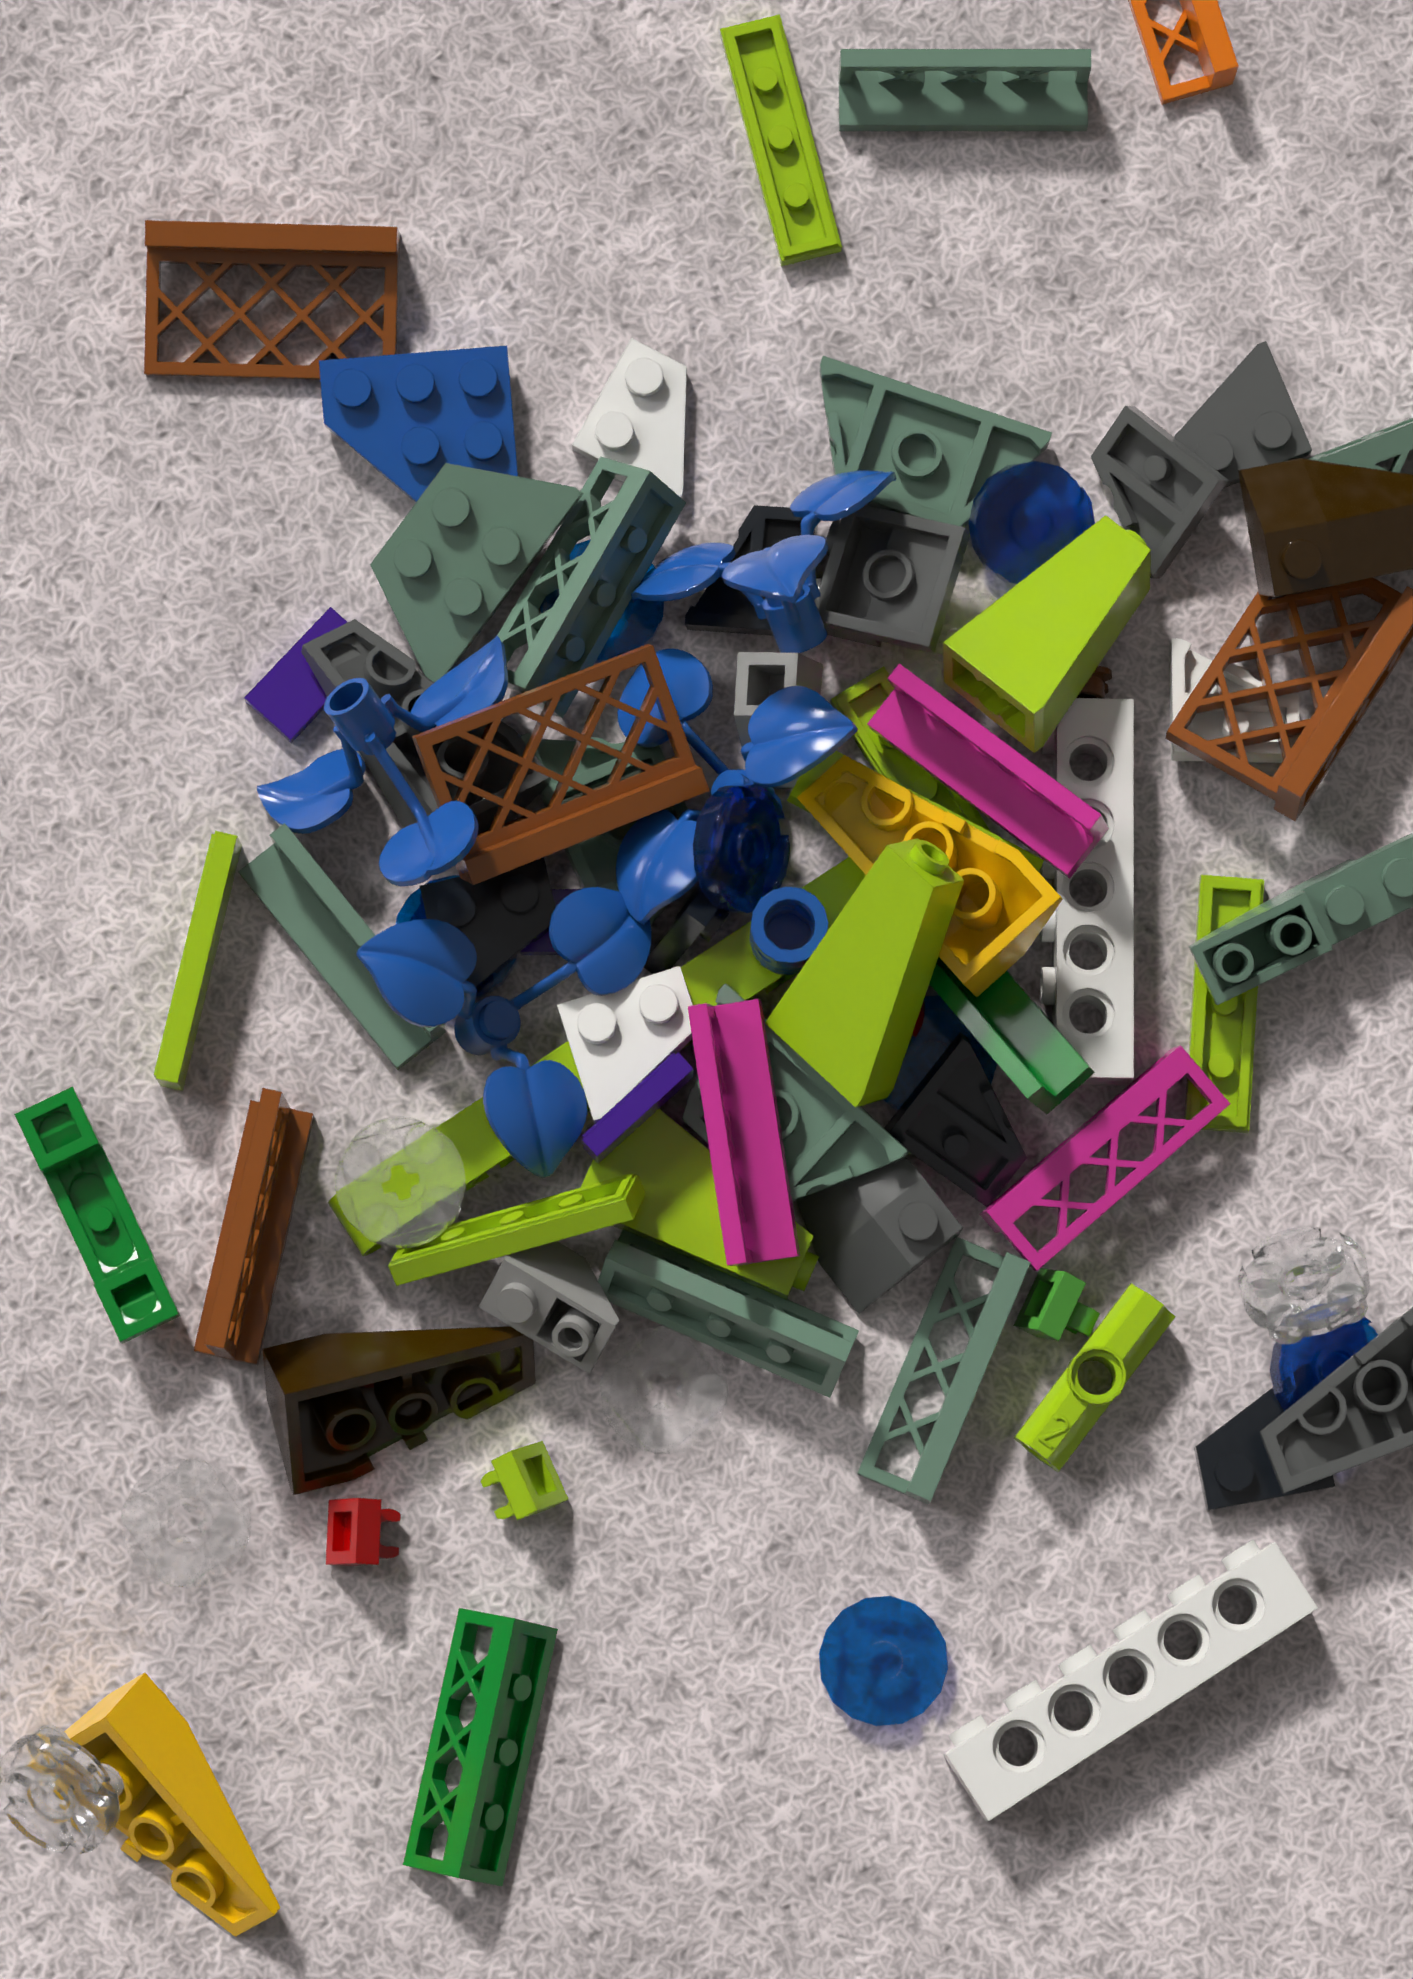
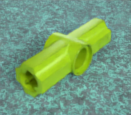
(1118, 1343)

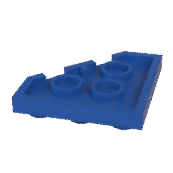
(423, 412)

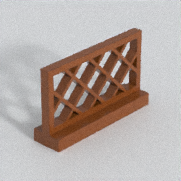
(260, 246)
(1334, 715)
(585, 814)
(254, 1230)

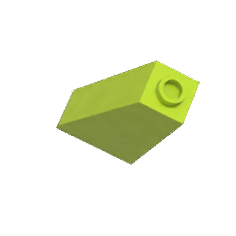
(1049, 632)
(870, 973)
(683, 1205)

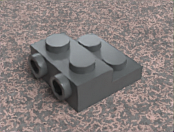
(889, 578)

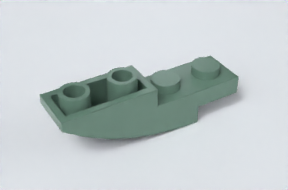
(1306, 920)

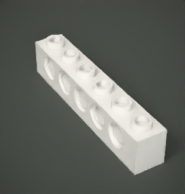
(1106, 732)
(1276, 1604)

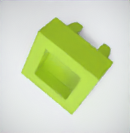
(527, 1481)

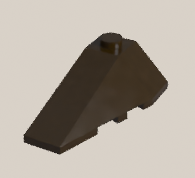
(1325, 524)
(362, 1391)

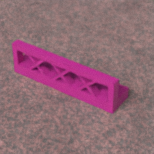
(987, 773)
(744, 1132)
(1089, 1138)

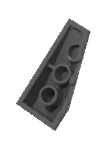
(360, 653)
(877, 1229)
(1350, 1415)

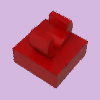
(355, 1532)

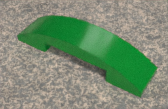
(98, 1215)

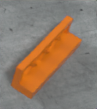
(1208, 42)

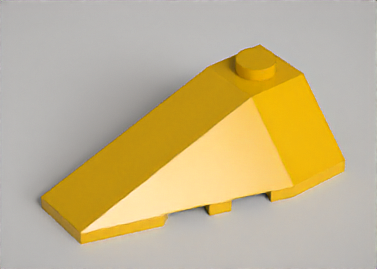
(1002, 893)
(175, 1804)

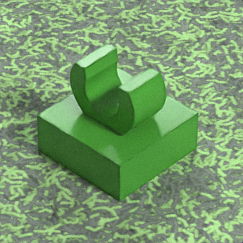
(1054, 1307)

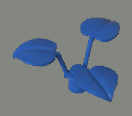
(780, 572)
(366, 724)
(788, 738)
(424, 980)

